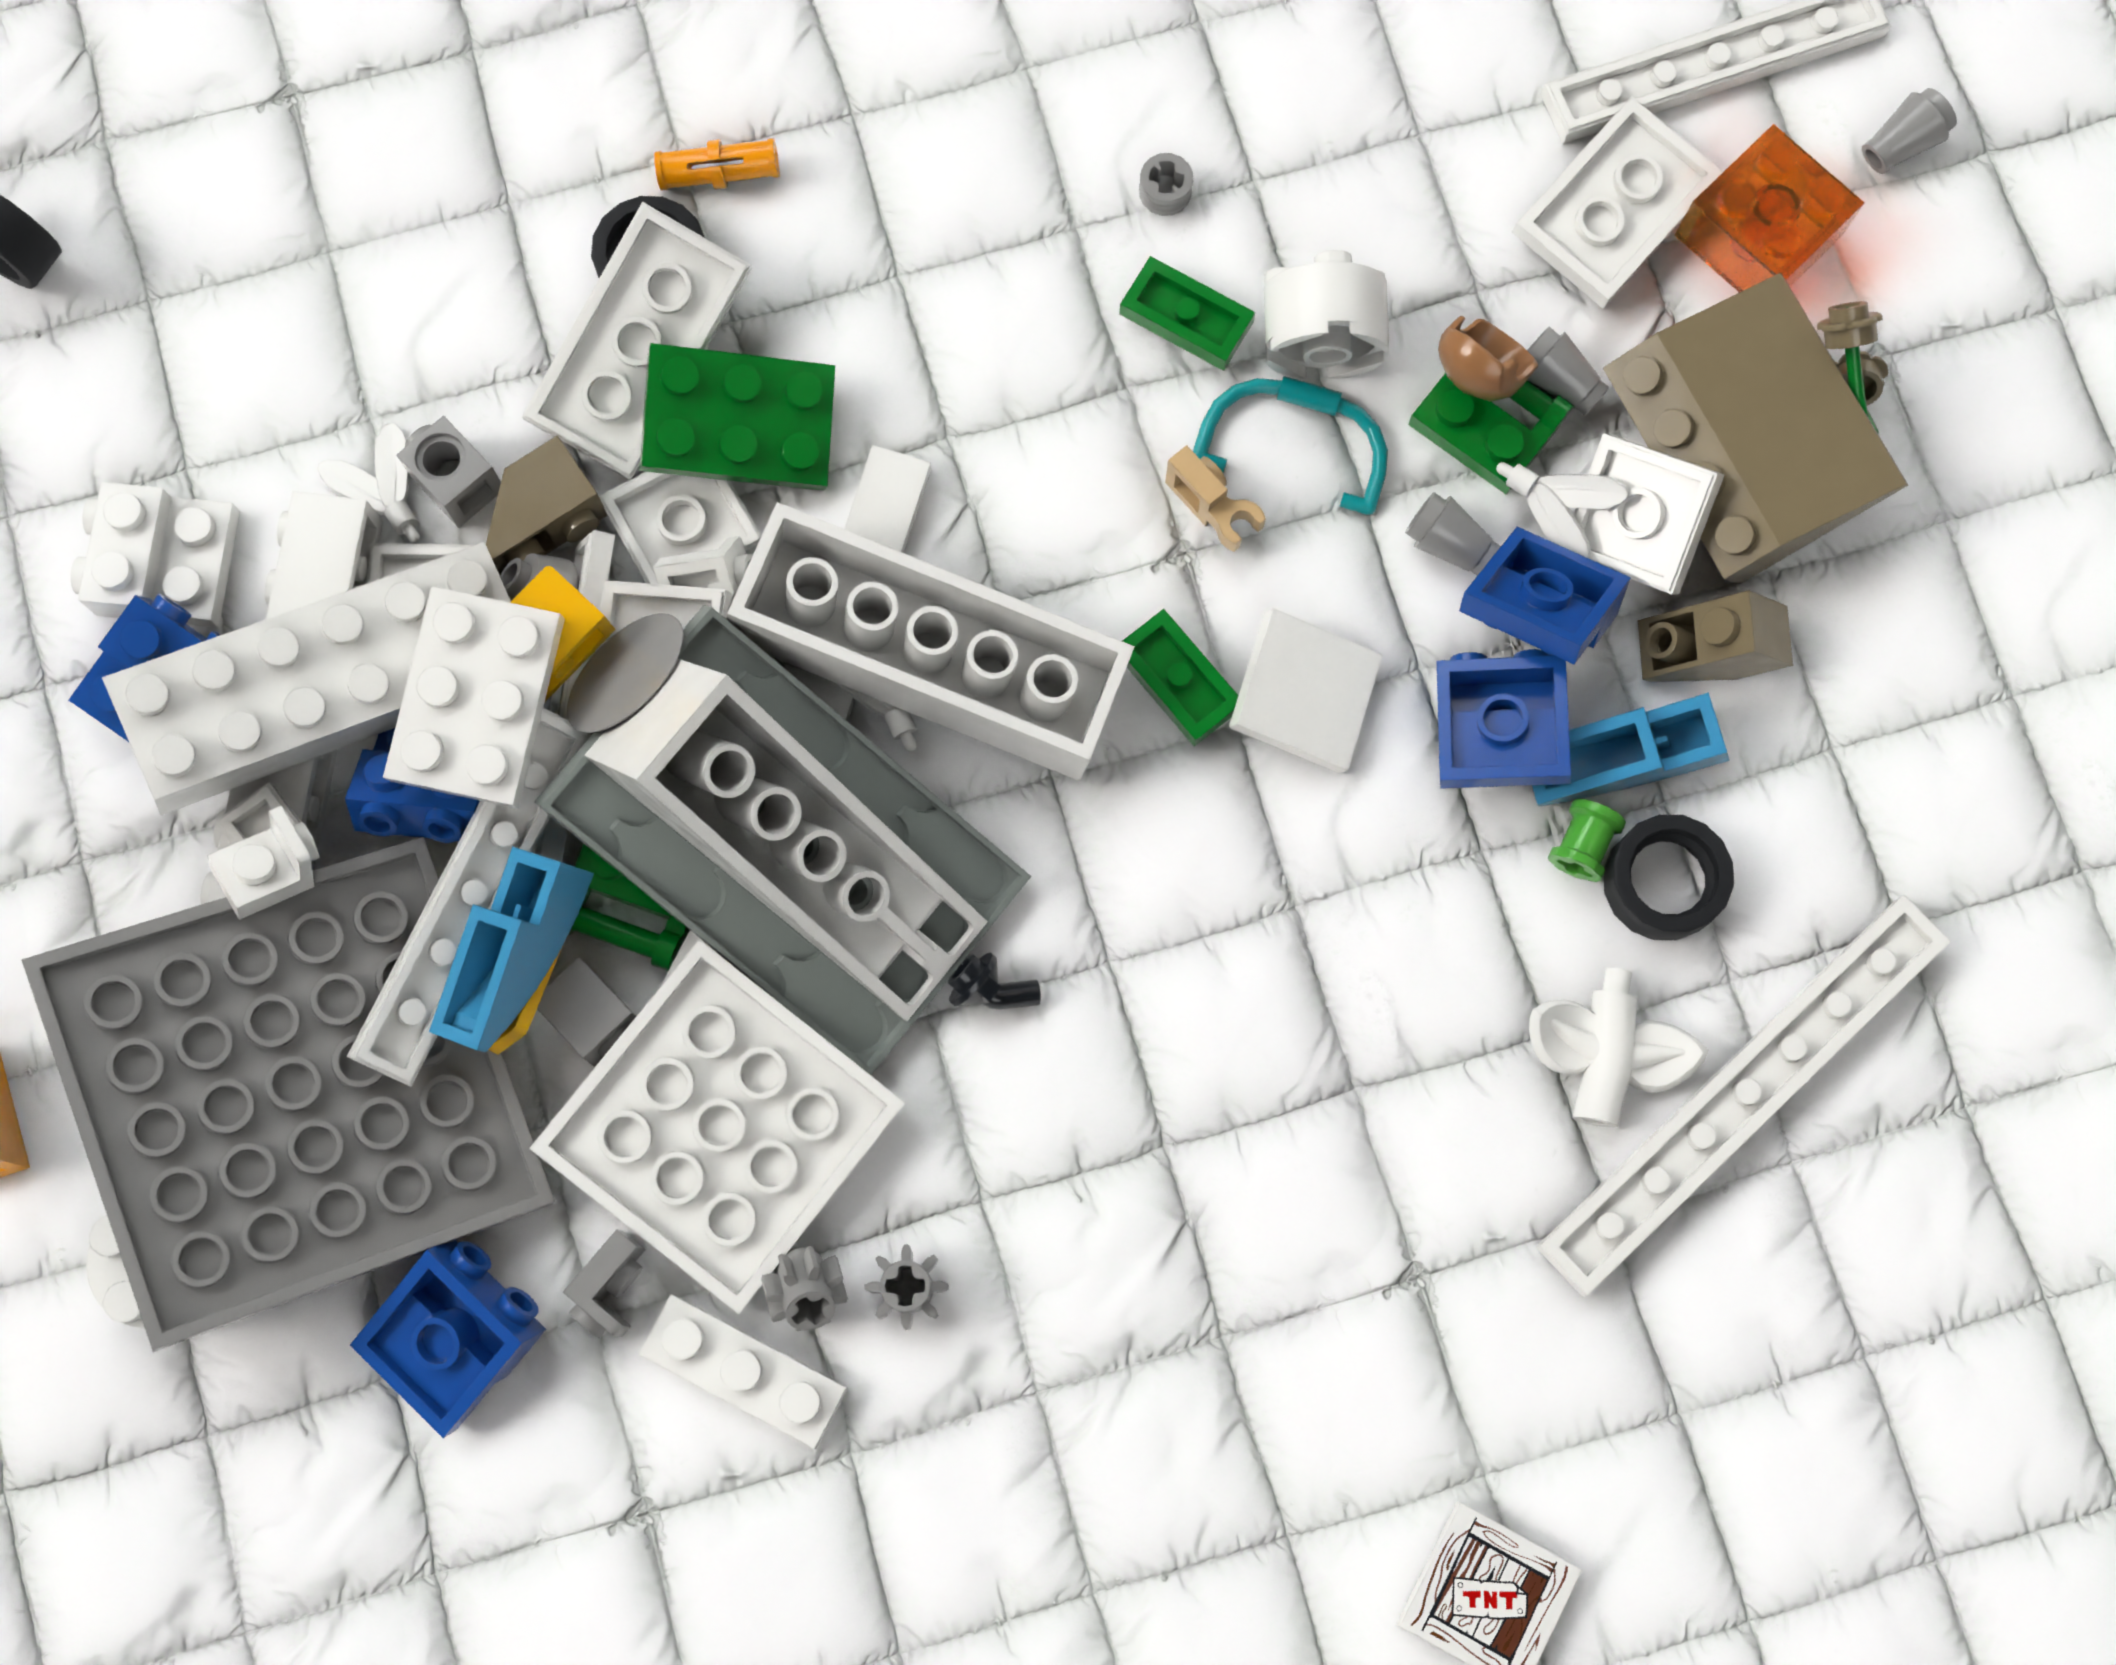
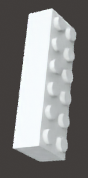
(929, 641)
(284, 683)

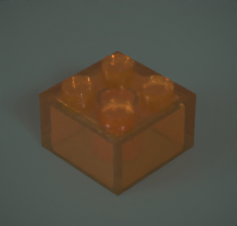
(1768, 214)

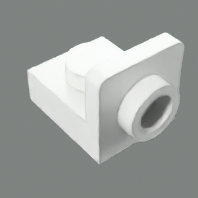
(706, 569)
(266, 865)

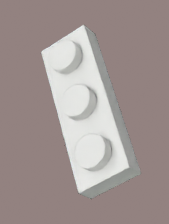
(743, 1371)

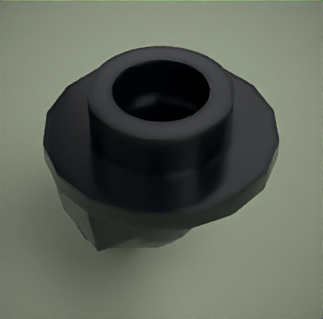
(977, 983)

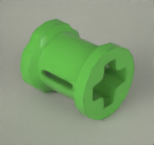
(1587, 840)

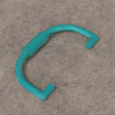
(1313, 398)

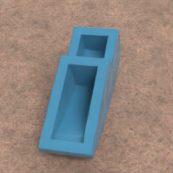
(1639, 750)
(509, 948)

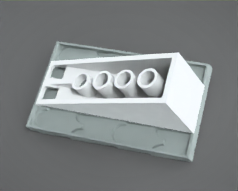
(786, 841)

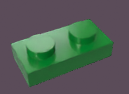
(1187, 313)
(1180, 678)

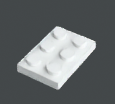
(1616, 202)
(474, 697)

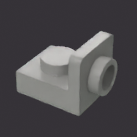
(607, 1272)

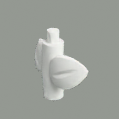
(1611, 1049)

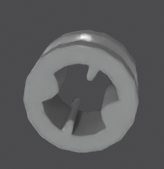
(1166, 165)

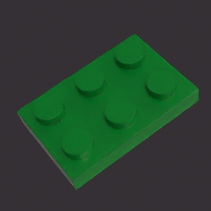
(737, 417)

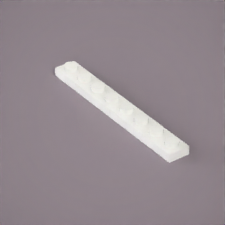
(1742, 1096)

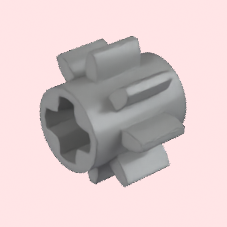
(893, 1273)
(804, 1289)

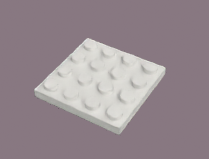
(717, 1126)

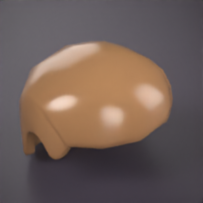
(1484, 360)

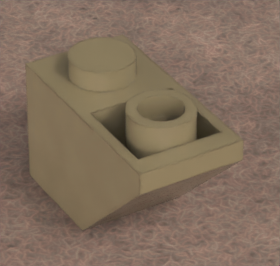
(542, 505)
(1716, 640)

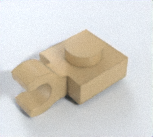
(1203, 490)

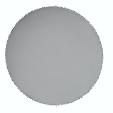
(625, 672)

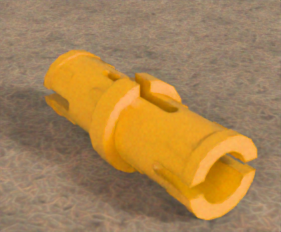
(675, 167)

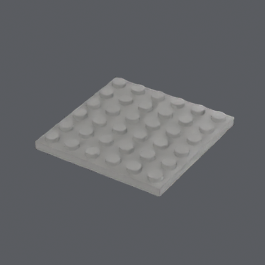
(237, 1128)

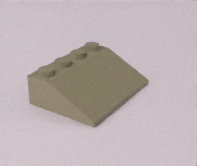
(1769, 409)

